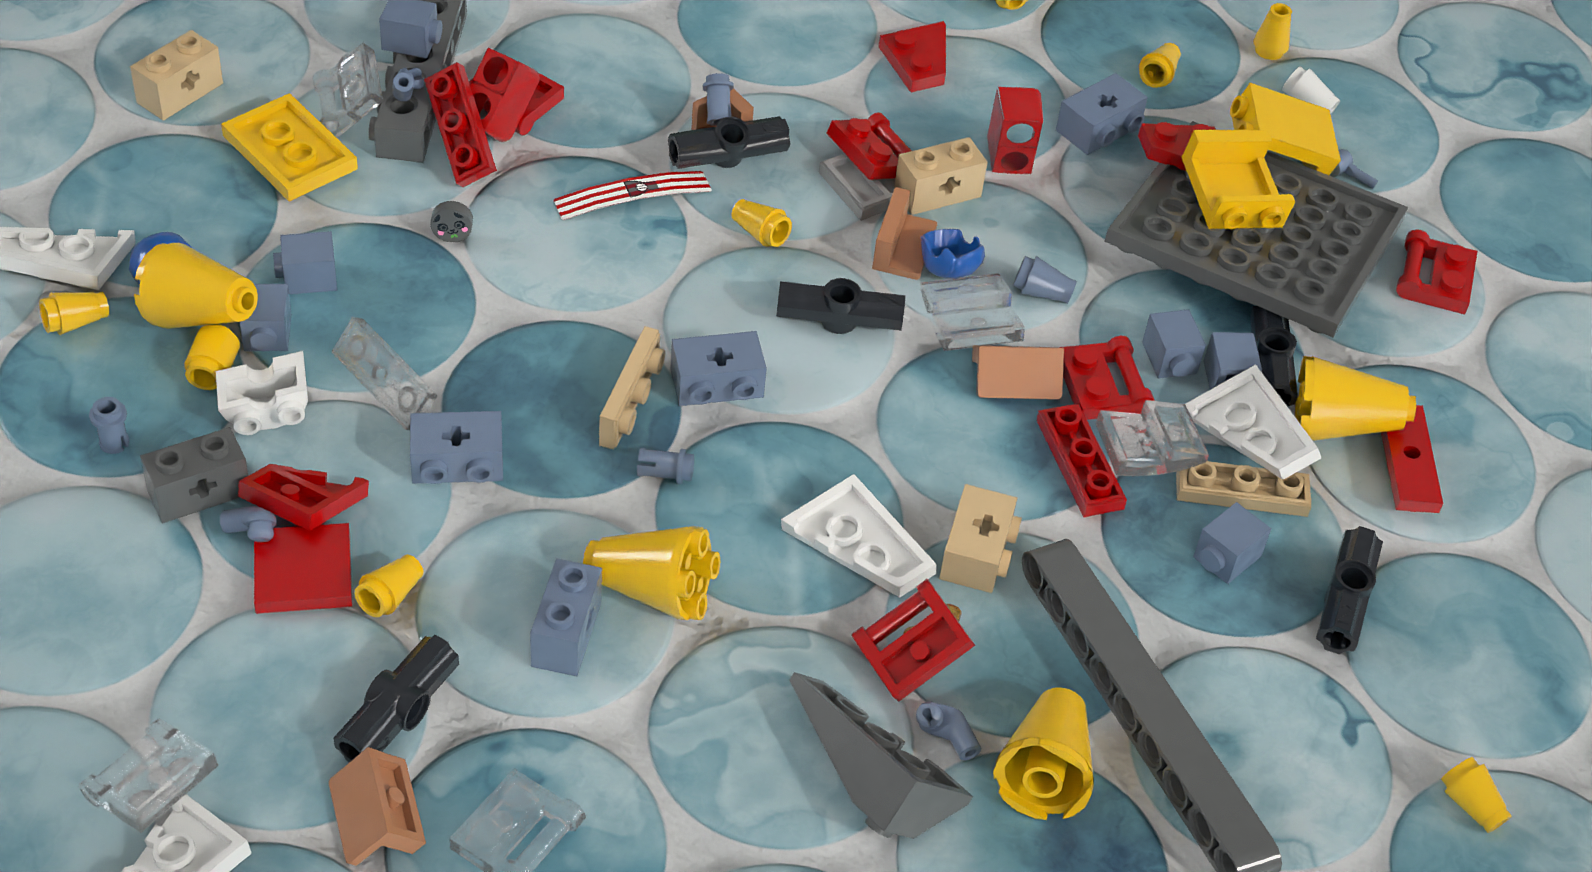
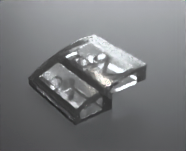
(972, 311)
(1151, 442)

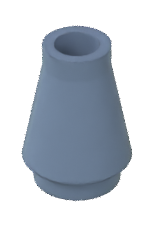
(1042, 280)

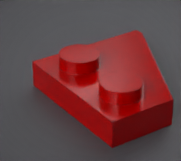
(917, 55)
(1167, 142)
(300, 494)

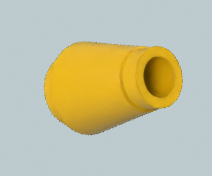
(1274, 33)
(1160, 65)
(763, 222)
(72, 310)
(387, 586)
(1476, 794)

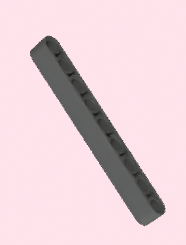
(1150, 712)

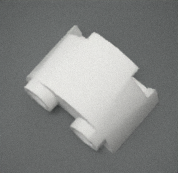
(264, 397)

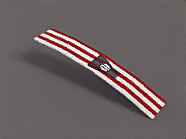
(629, 190)

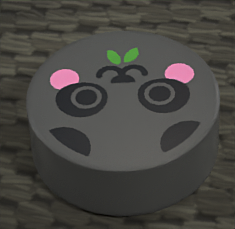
(451, 221)

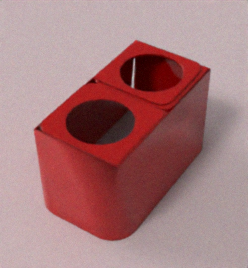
(518, 90)
(1018, 107)

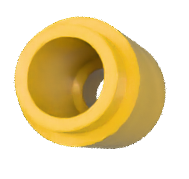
(211, 351)

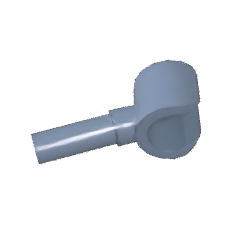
(1346, 165)

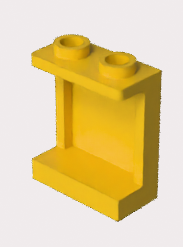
(1294, 125)
(1234, 179)

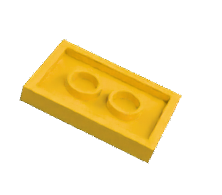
(289, 146)

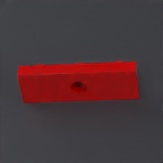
(460, 124)
(1081, 460)
(1413, 466)

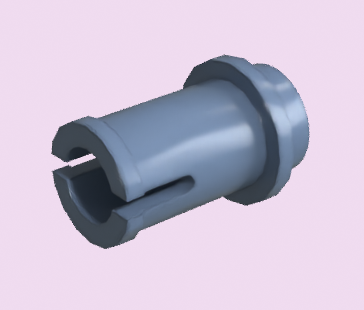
(718, 97)
(109, 418)
(668, 464)

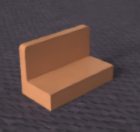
(899, 239)
(1019, 371)
(375, 806)

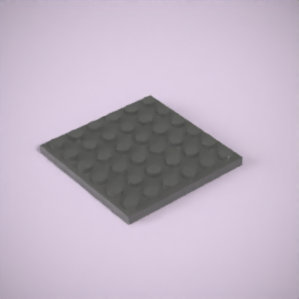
(1298, 271)

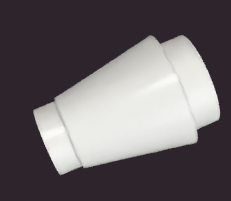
(1309, 88)

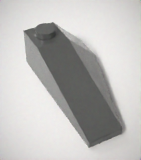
(881, 779)

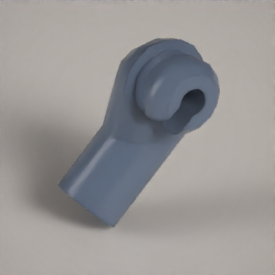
(405, 82)
(252, 519)
(951, 725)

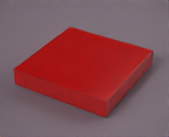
(303, 569)

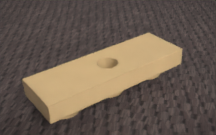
(631, 388)
(1248, 485)

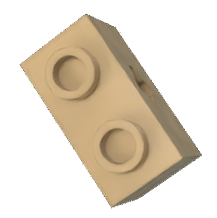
(176, 75)
(941, 175)
(979, 537)

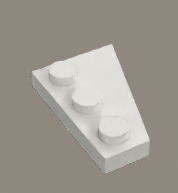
(71, 259)
(1255, 423)
(862, 536)
(191, 842)

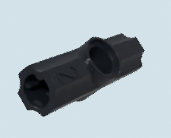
(728, 142)
(840, 305)
(1276, 352)
(1349, 590)
(398, 698)

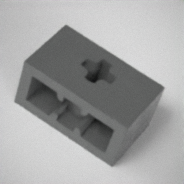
(194, 474)

